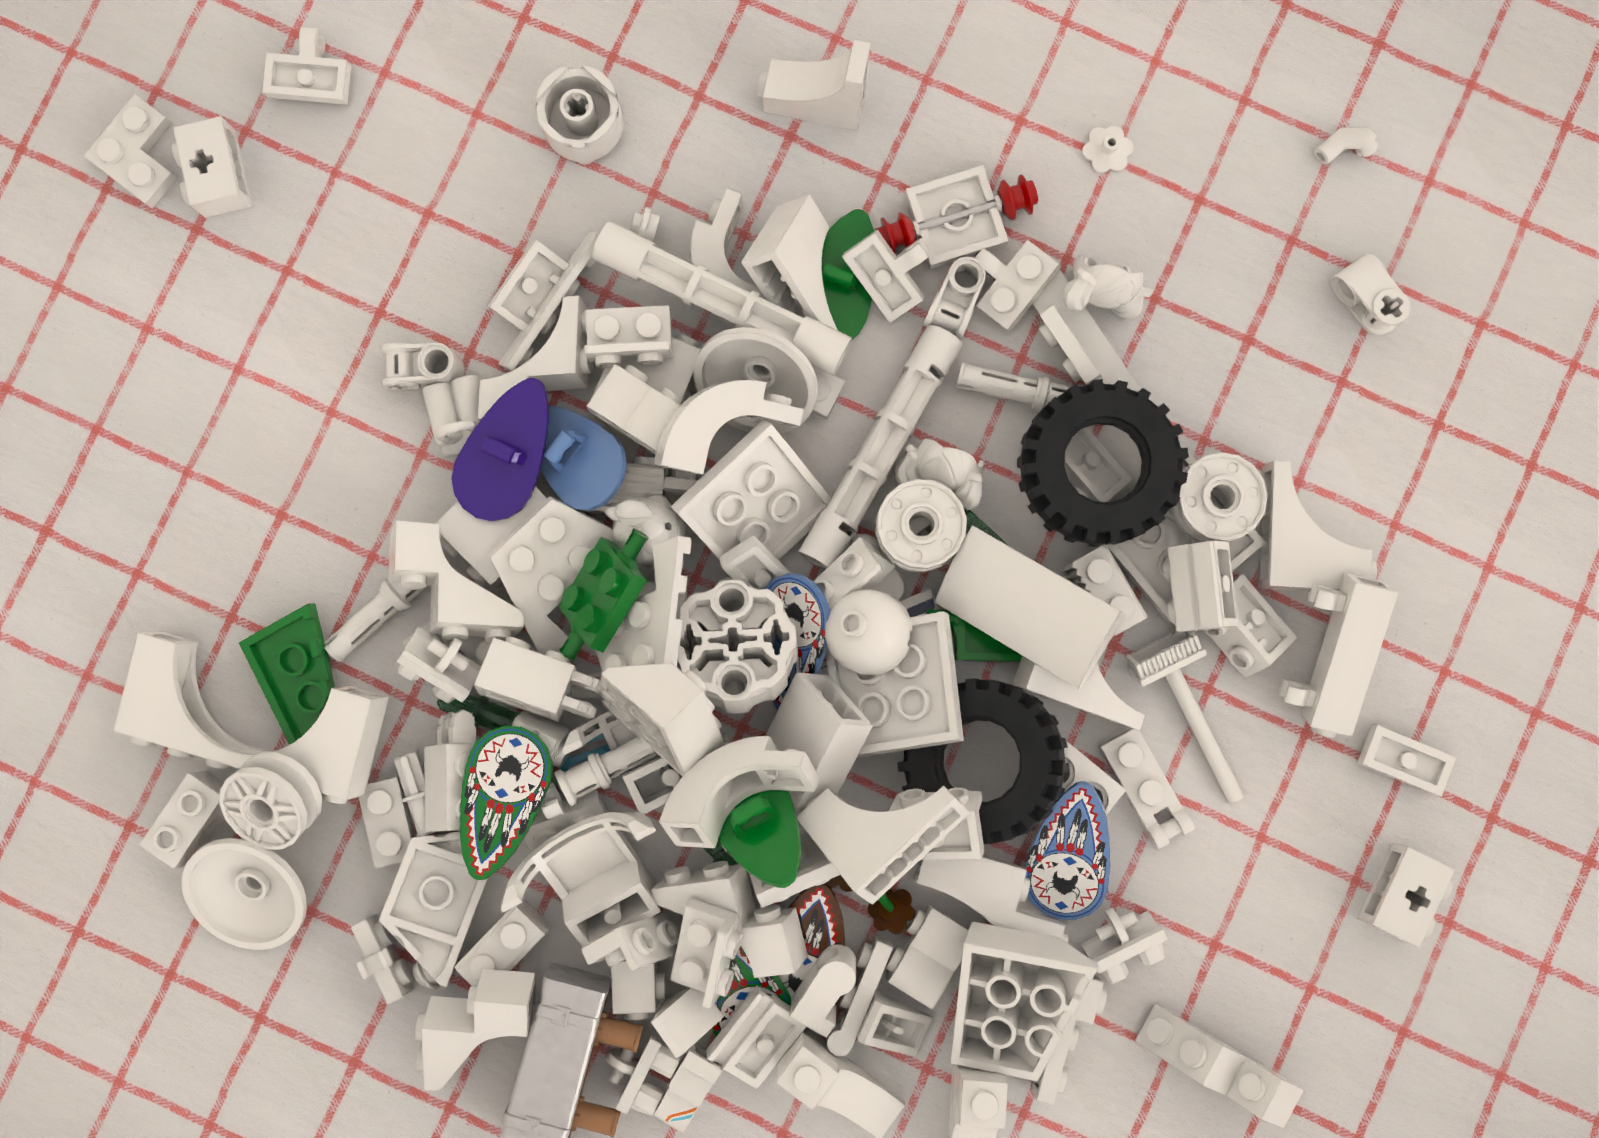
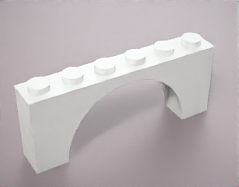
(166, 709)

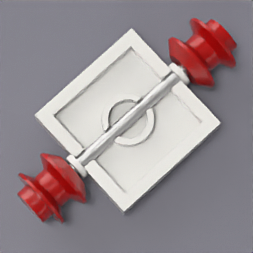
(958, 215)

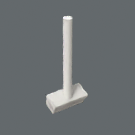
(1166, 659)

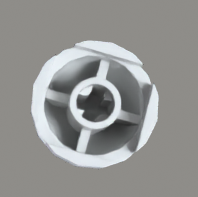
(868, 632)

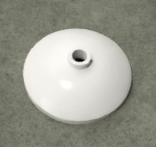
(758, 356)
(244, 894)

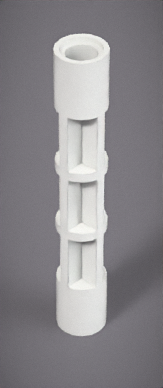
(641, 259)
(893, 426)

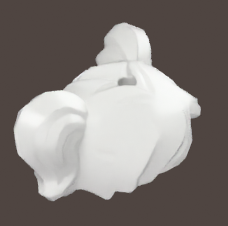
(1106, 288)
(946, 466)
(649, 517)

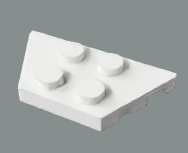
(432, 903)

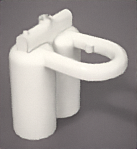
(453, 411)

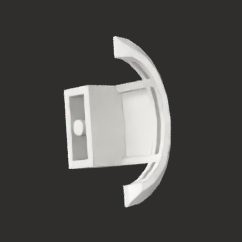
(648, 783)
(593, 874)

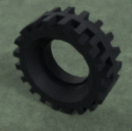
(1056, 498)
(1040, 752)

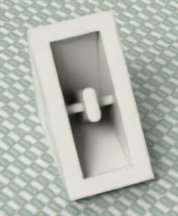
(684, 1020)
(893, 1025)

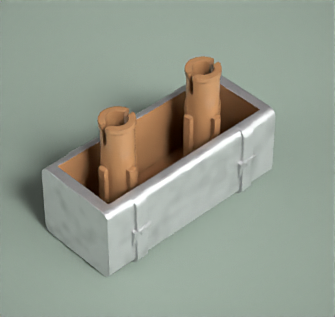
(557, 1057)

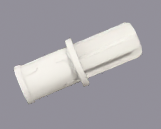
(413, 784)

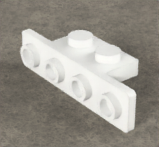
(535, 291)
(1080, 338)

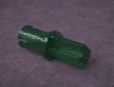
(485, 712)

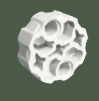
(712, 657)

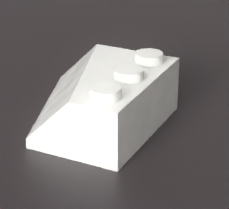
(664, 711)
(1015, 999)

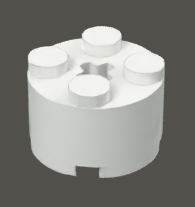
(590, 95)

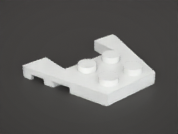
(544, 560)
(650, 628)

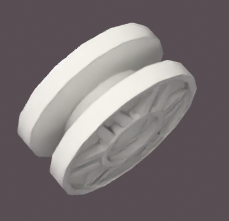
(1243, 494)
(925, 500)
(270, 800)

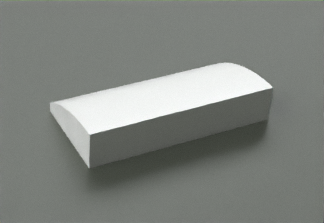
(1028, 607)

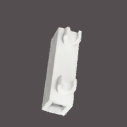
(1346, 655)

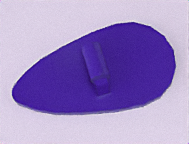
(504, 454)

